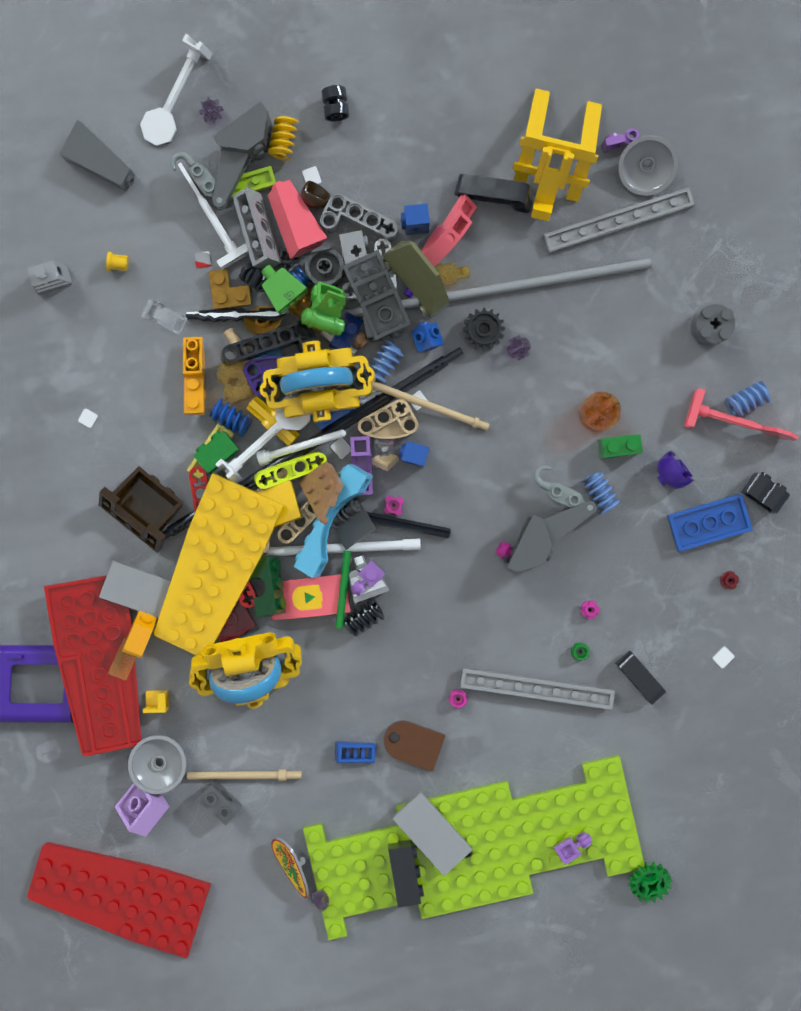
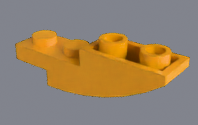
(194, 376)

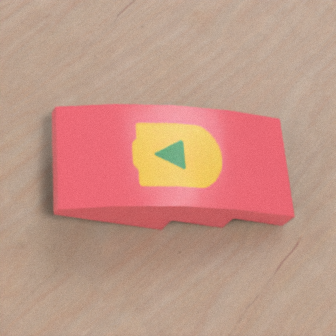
(312, 597)

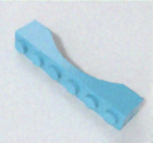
(314, 554)

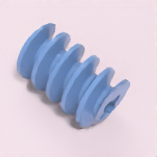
(385, 361)
(748, 398)
(601, 492)

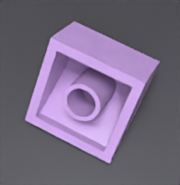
(141, 810)

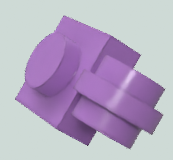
(617, 141)
(370, 574)
(569, 850)

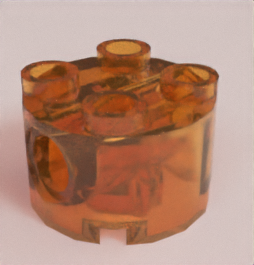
(599, 411)

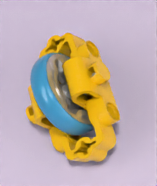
(317, 379)
(245, 668)

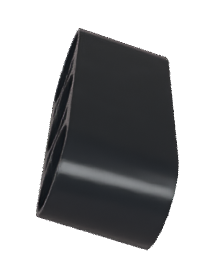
(640, 677)

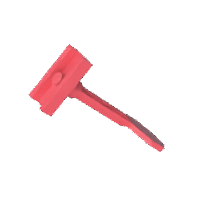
(697, 409)

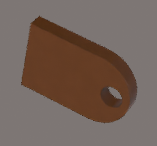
(416, 744)

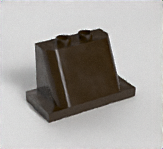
(142, 506)

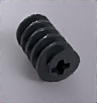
(363, 618)

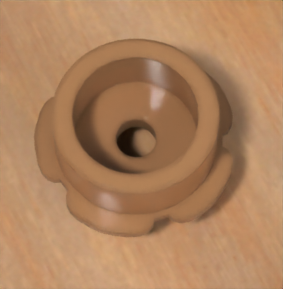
(360, 340)

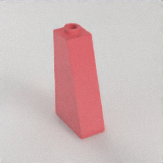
(295, 221)

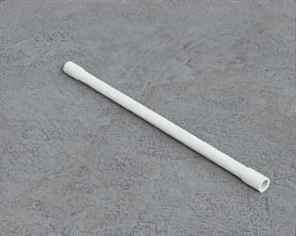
(405, 544)

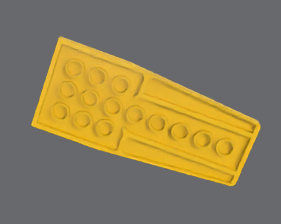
(215, 563)

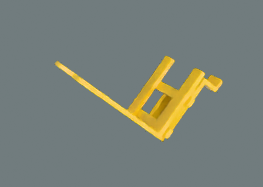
(550, 178)

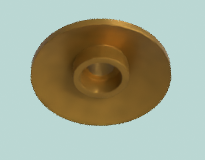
(260, 326)

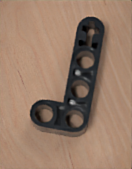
(496, 190)

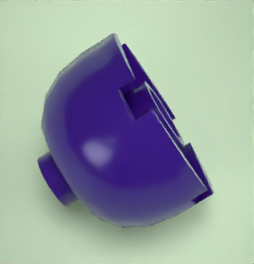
(673, 472)

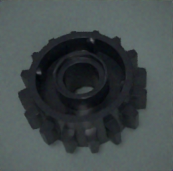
(484, 318)

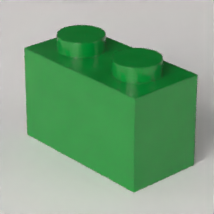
(620, 446)
(219, 448)

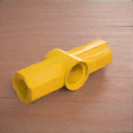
(268, 419)

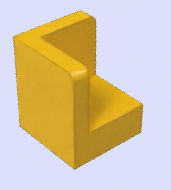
(157, 701)

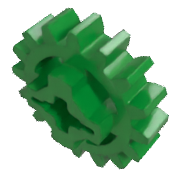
(650, 882)

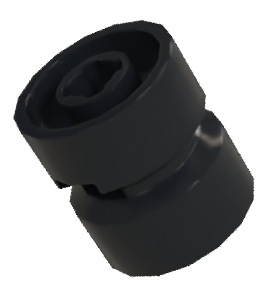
(335, 103)

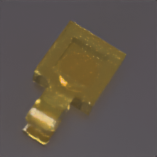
(450, 273)

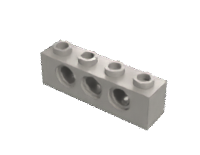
(256, 228)

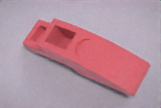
(451, 231)

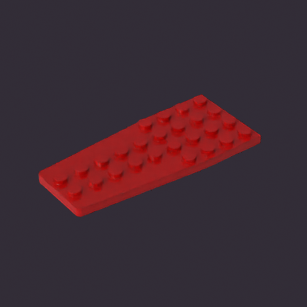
(85, 642)
(121, 896)

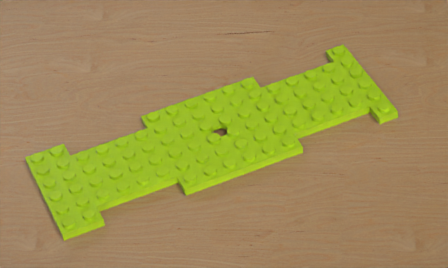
(507, 841)

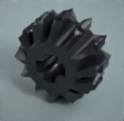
(252, 277)

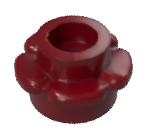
(724, 580)

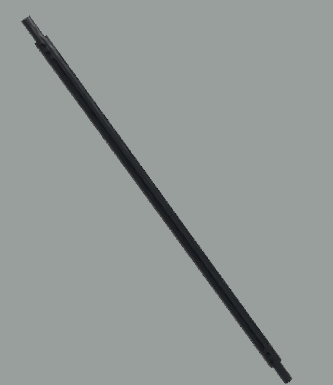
(341, 424)

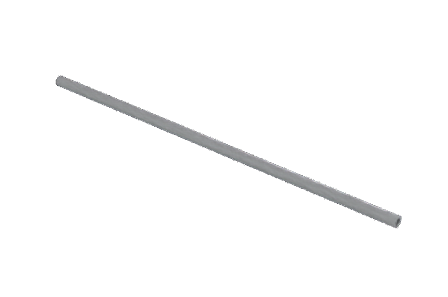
(528, 283)

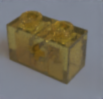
(242, 389)

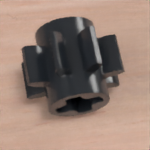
(284, 262)

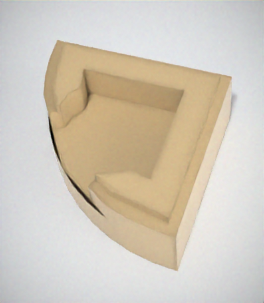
(385, 462)

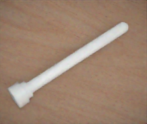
(265, 457)

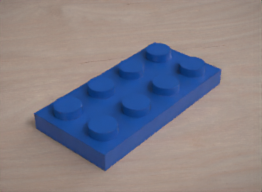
(709, 522)

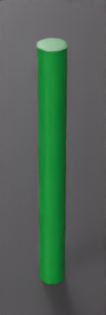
(343, 589)

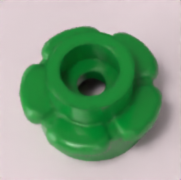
(580, 656)

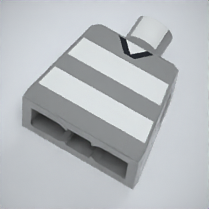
(47, 277)
(379, 588)

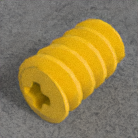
(281, 137)

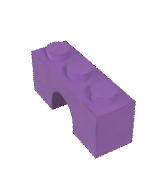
(362, 457)

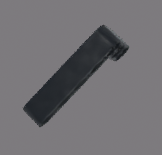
(276, 343)

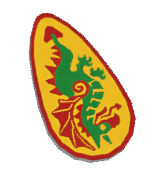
(291, 865)

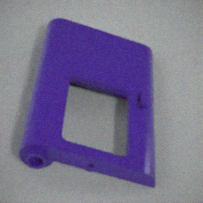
(29, 712)

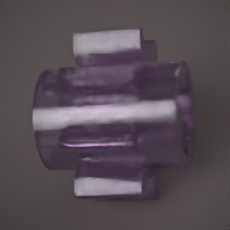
(212, 105)
(519, 347)

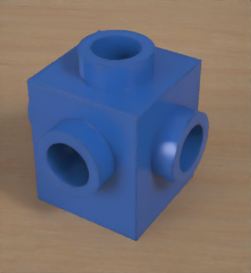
(427, 337)

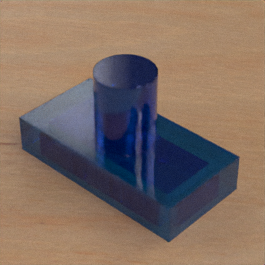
(351, 328)

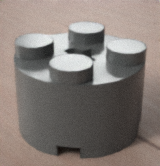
(324, 256)
(720, 317)

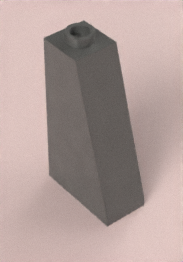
(92, 155)

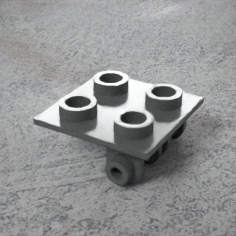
(352, 523)

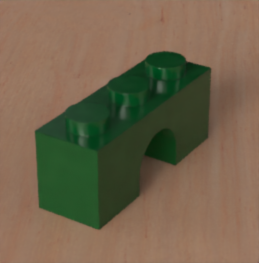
(272, 600)

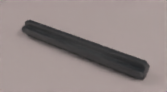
(409, 525)

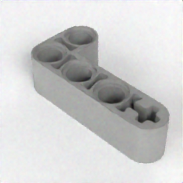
(360, 221)

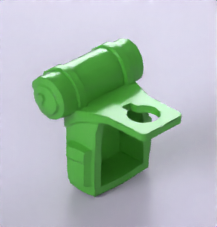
(325, 309)

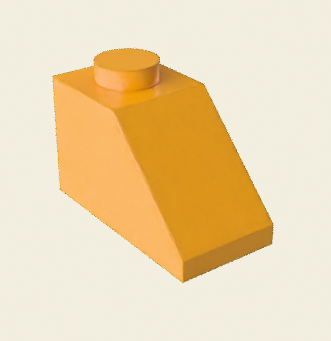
(139, 634)

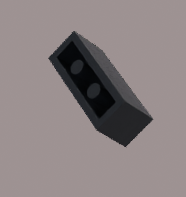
(405, 873)

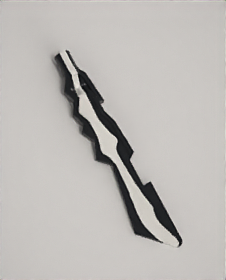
(234, 314)

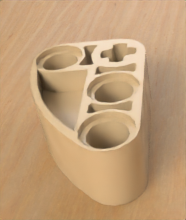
(394, 426)

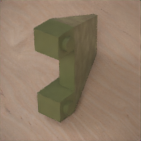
(418, 275)

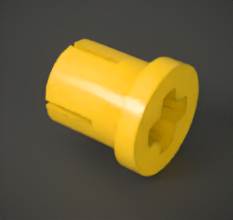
(116, 262)

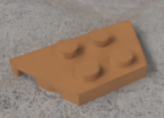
(322, 489)

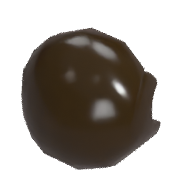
(315, 195)

